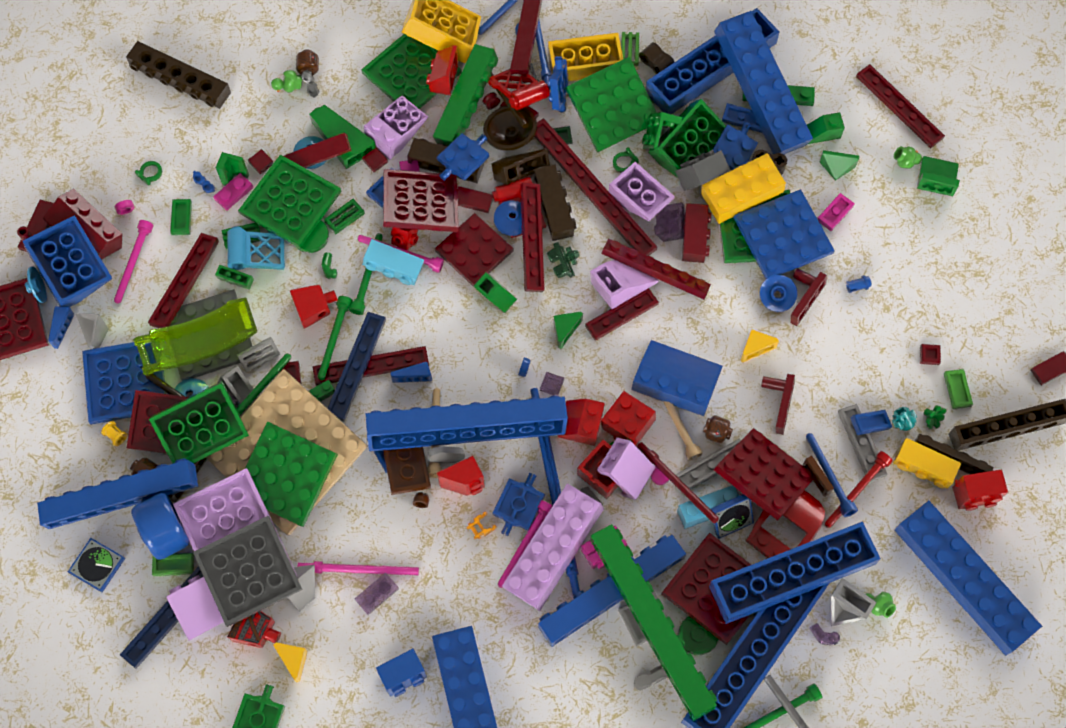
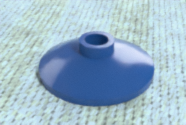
(504, 223)
(785, 287)

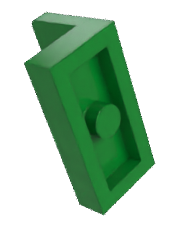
(230, 165)

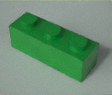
(234, 277)
(323, 391)

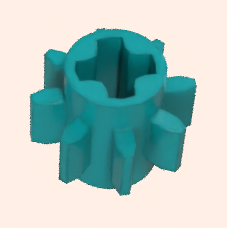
(904, 418)

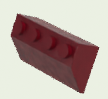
(101, 232)

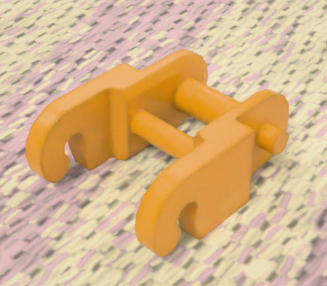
(485, 532)

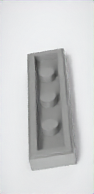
(862, 444)
(704, 469)

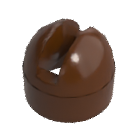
(421, 500)

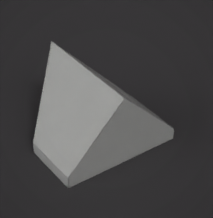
(93, 329)
(236, 384)
(306, 577)
(849, 604)

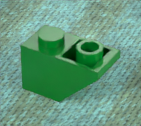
(495, 292)

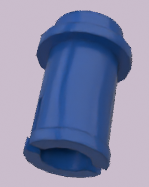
(858, 284)

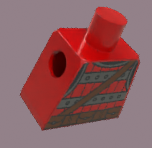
(254, 630)

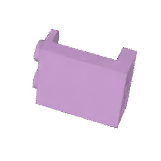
(627, 467)
(194, 607)

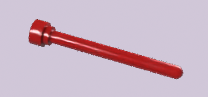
(882, 460)

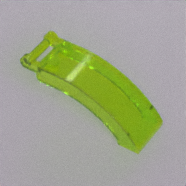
(197, 338)

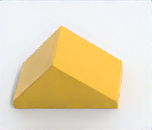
(758, 344)
(293, 658)

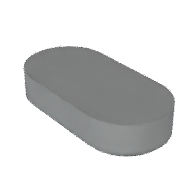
(446, 454)

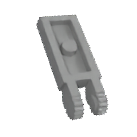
(645, 681)

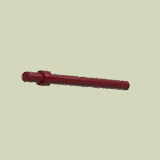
(653, 457)

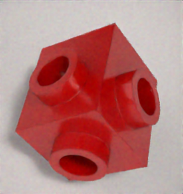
(404, 237)

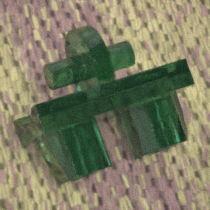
(565, 267)

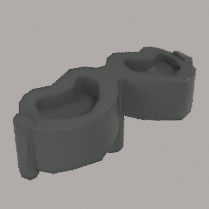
(312, 88)

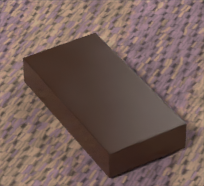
(820, 480)

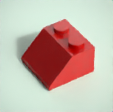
(444, 71)
(583, 420)
(462, 477)

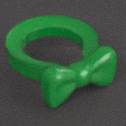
(628, 152)
(148, 180)

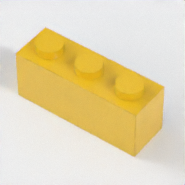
(926, 463)

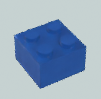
(402, 673)

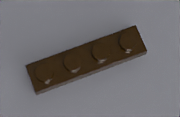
(968, 464)

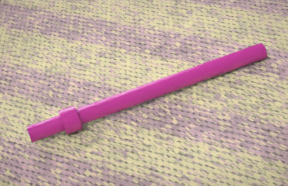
(320, 567)

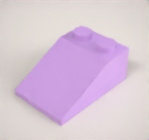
(640, 192)

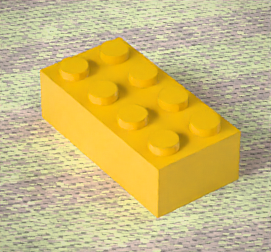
(586, 54)
(743, 188)

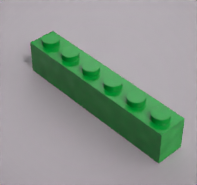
(466, 94)

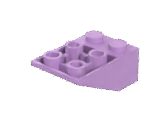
(395, 126)
(619, 282)

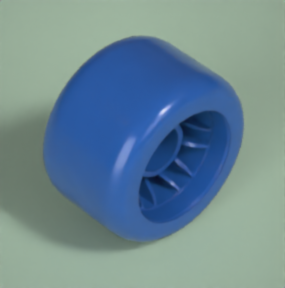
(160, 526)

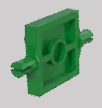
(259, 711)

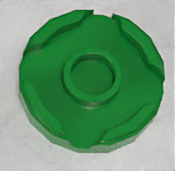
(316, 240)
(696, 638)

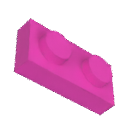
(233, 191)
(835, 212)

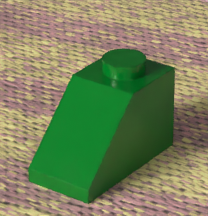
(826, 128)

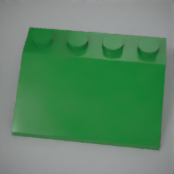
(694, 136)
(199, 425)

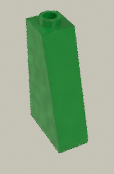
(331, 124)

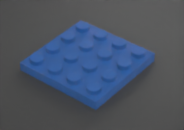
(783, 234)
(112, 378)

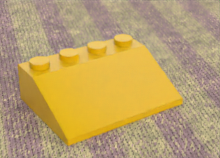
(442, 25)

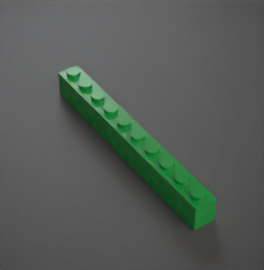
(653, 623)

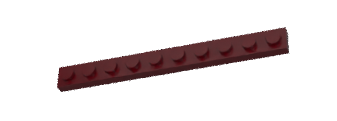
(593, 189)

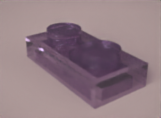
(376, 593)

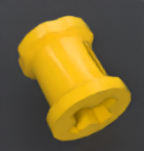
(114, 433)

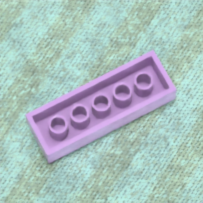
(553, 547)

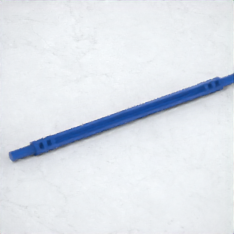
(555, 491)

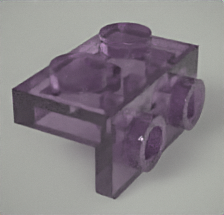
(670, 222)

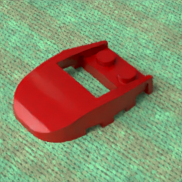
(805, 513)

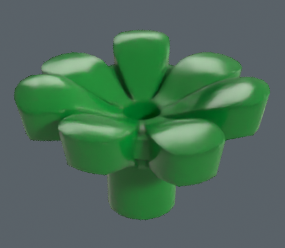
(934, 416)

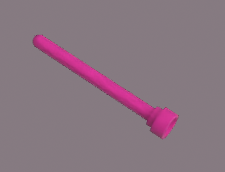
(144, 228)
(434, 263)
(543, 510)

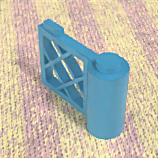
(240, 249)

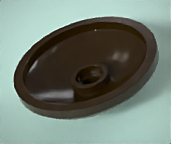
(505, 131)

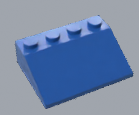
(67, 262)
(676, 377)

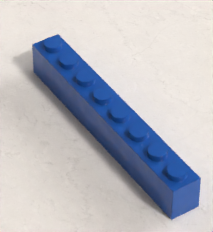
(117, 494)
(605, 594)

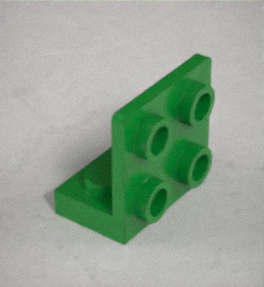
(655, 123)
(938, 176)

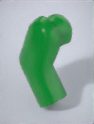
(326, 266)

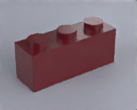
(696, 233)

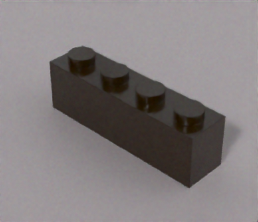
(426, 155)
(554, 204)

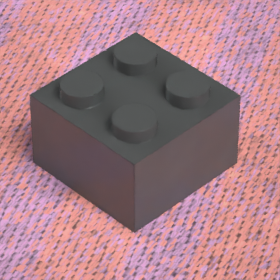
(702, 169)

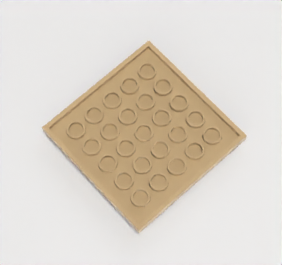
(299, 412)

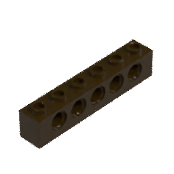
(142, 53)
(1008, 425)

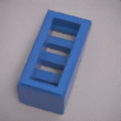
(60, 322)
(414, 373)

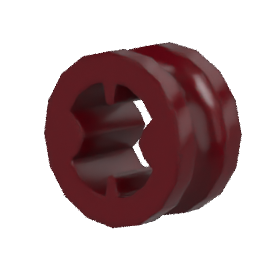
(491, 101)

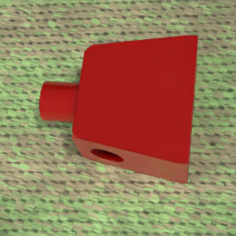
(312, 303)

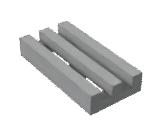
(275, 353)

